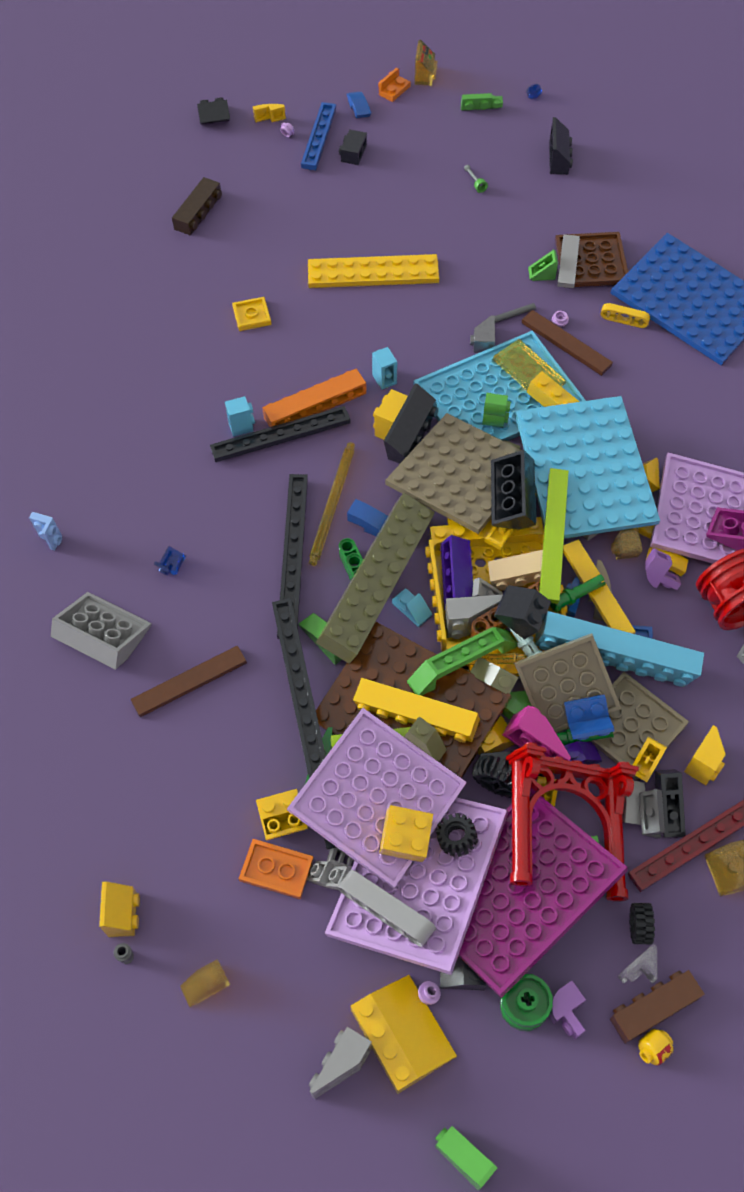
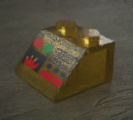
(425, 65)

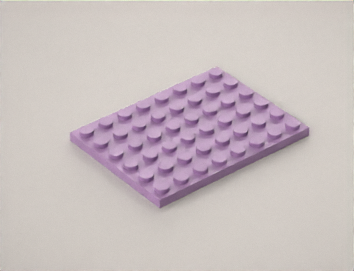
(438, 888)

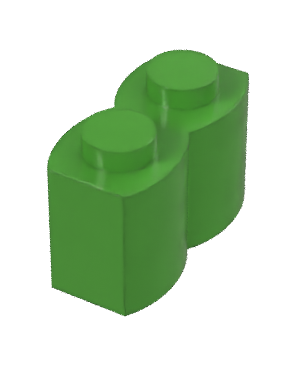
(496, 410)

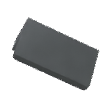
(652, 813)

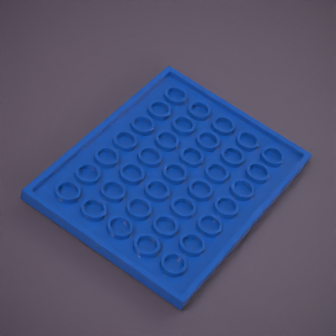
(687, 297)

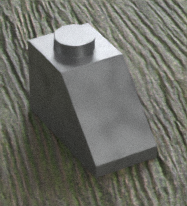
(484, 335)

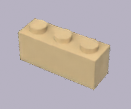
(515, 570)

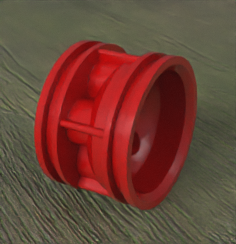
(724, 589)

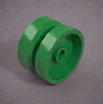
(540, 1001)

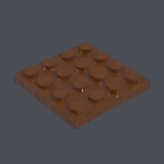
(599, 259)

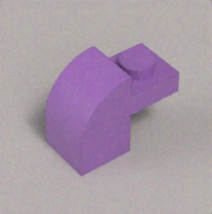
(657, 571)
(564, 1003)

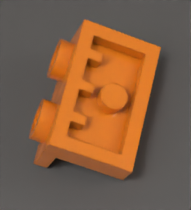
(393, 85)

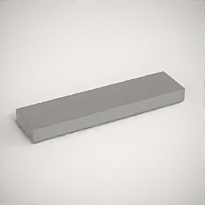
(568, 261)

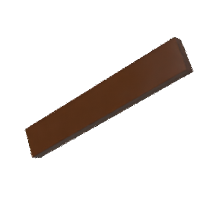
(567, 342)
(188, 681)

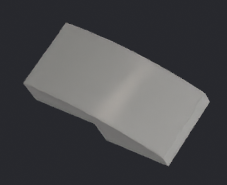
(631, 808)
(327, 875)

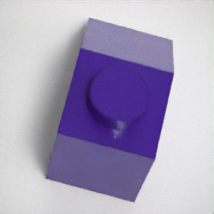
(583, 752)

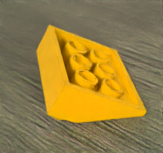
(403, 1033)

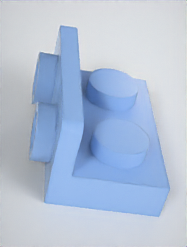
(46, 529)

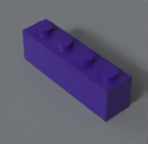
(456, 568)

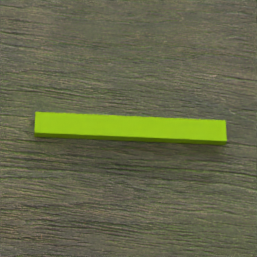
(554, 535)

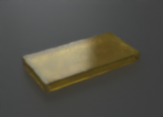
(524, 364)

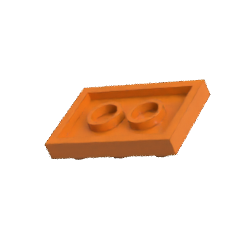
(276, 868)

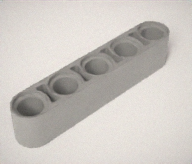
(386, 908)

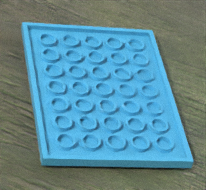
(463, 387)
(603, 461)

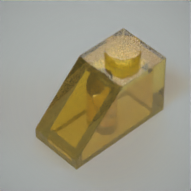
(627, 544)
(204, 983)

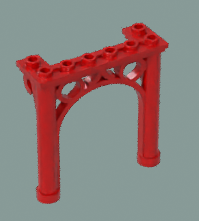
(613, 785)

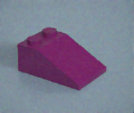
(727, 528)

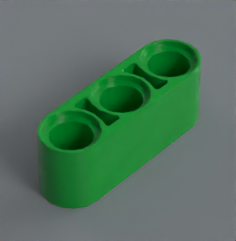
(349, 557)

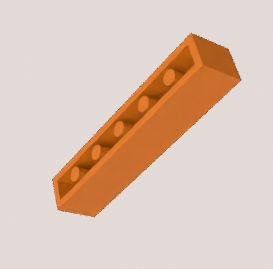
(316, 398)

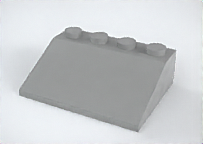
(99, 629)

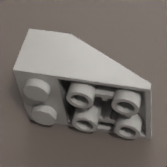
(345, 1060)

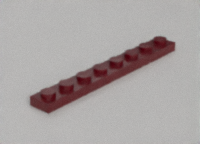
(688, 847)

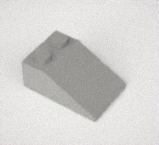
(464, 610)

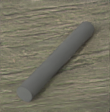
(515, 312)

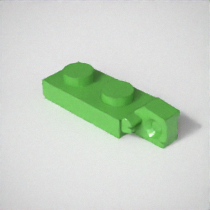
(480, 101)

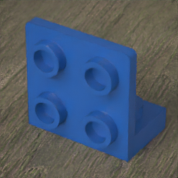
(588, 717)

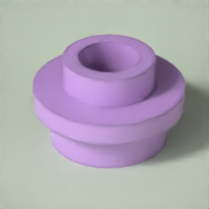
(287, 129)
(560, 318)
(425, 997)

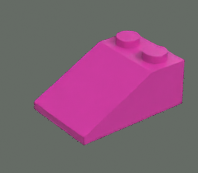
(532, 726)

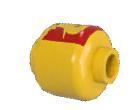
(655, 1047)

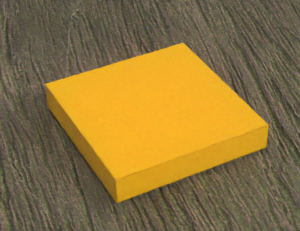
(251, 313)

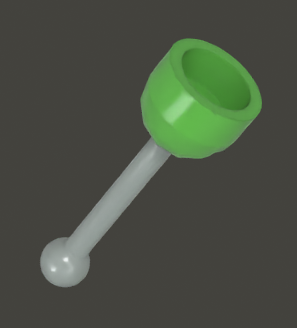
(479, 182)

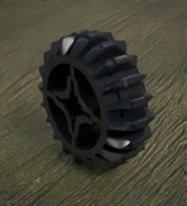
(494, 775)

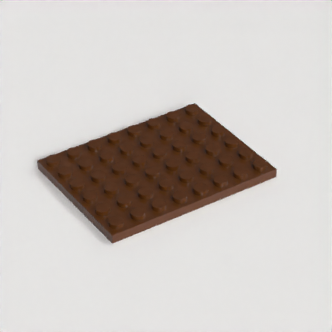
(392, 661)

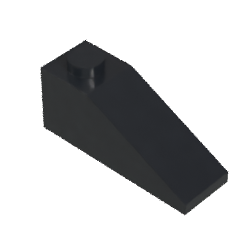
(673, 804)

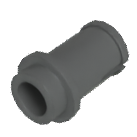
(123, 948)

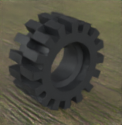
(452, 824)
(642, 923)

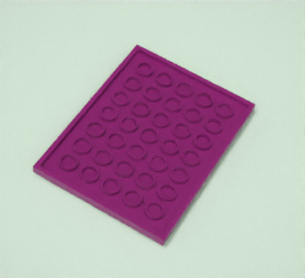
(522, 923)

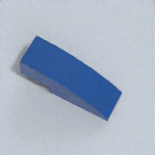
(366, 517)

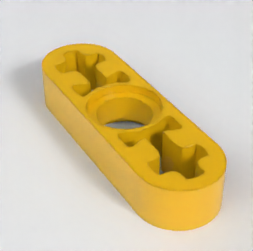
(612, 316)

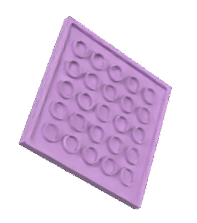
(688, 502)
(359, 782)

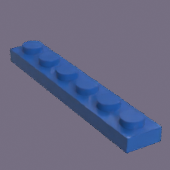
(318, 136)

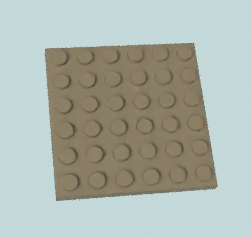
(452, 472)

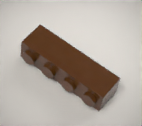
(656, 1006)

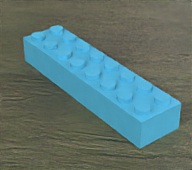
(625, 649)

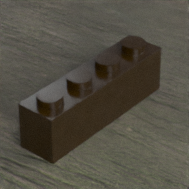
(196, 206)

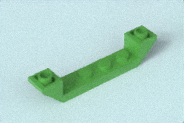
(459, 655)

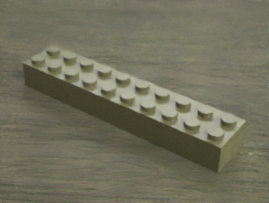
(375, 579)

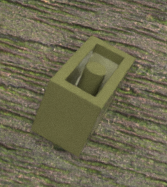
(494, 675)
(426, 738)

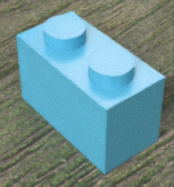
(384, 368)
(240, 416)

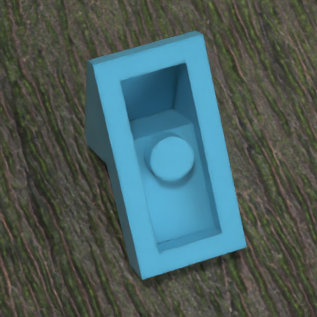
(412, 606)

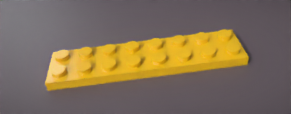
(373, 271)

